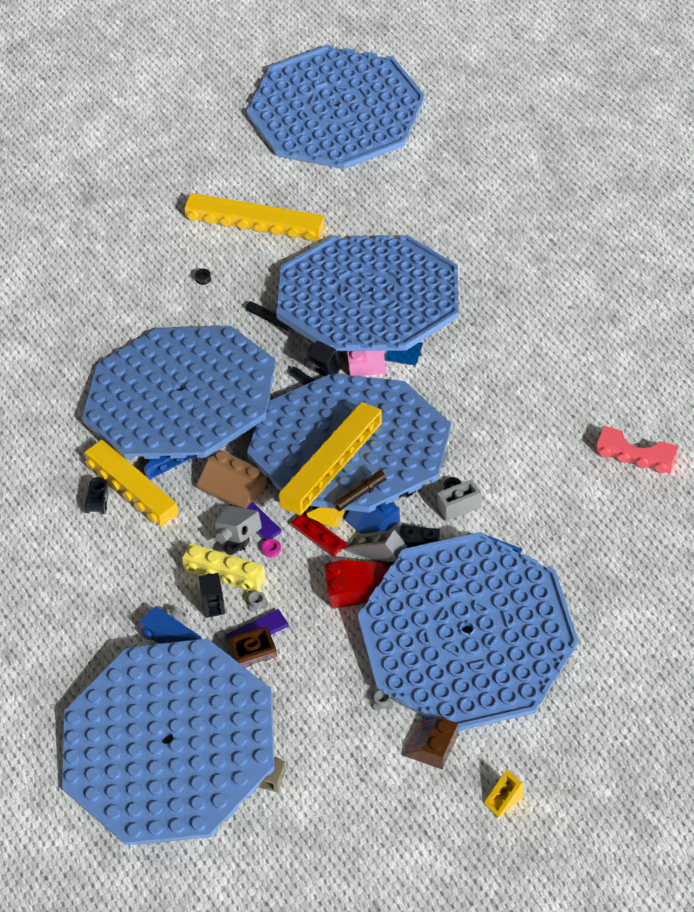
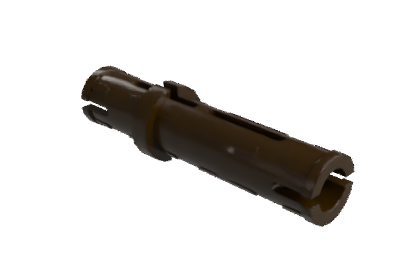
(366, 486)

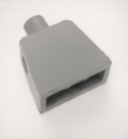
(237, 524)

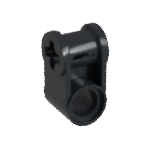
(97, 496)

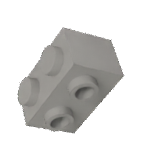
(459, 500)

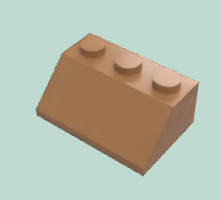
(232, 479)

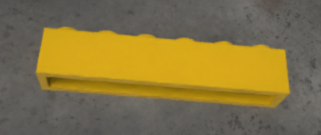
(131, 483)

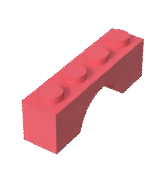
(658, 457)

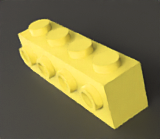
(231, 569)

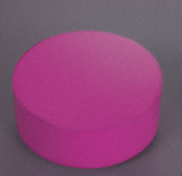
(271, 548)

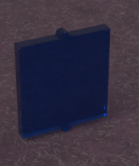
(407, 357)

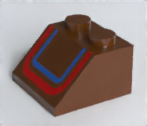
(253, 647)
(432, 741)

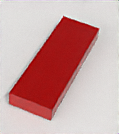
(318, 534)

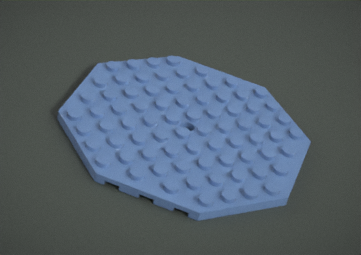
(298, 112)
(332, 301)
(142, 414)
(405, 445)
(479, 677)
(179, 788)

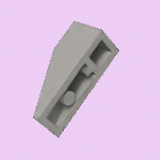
(380, 545)

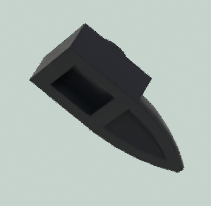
(233, 547)

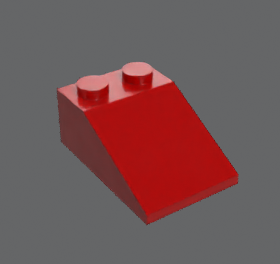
(352, 581)

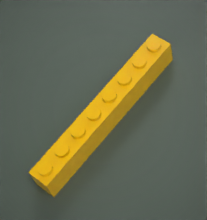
(254, 217)
(330, 458)

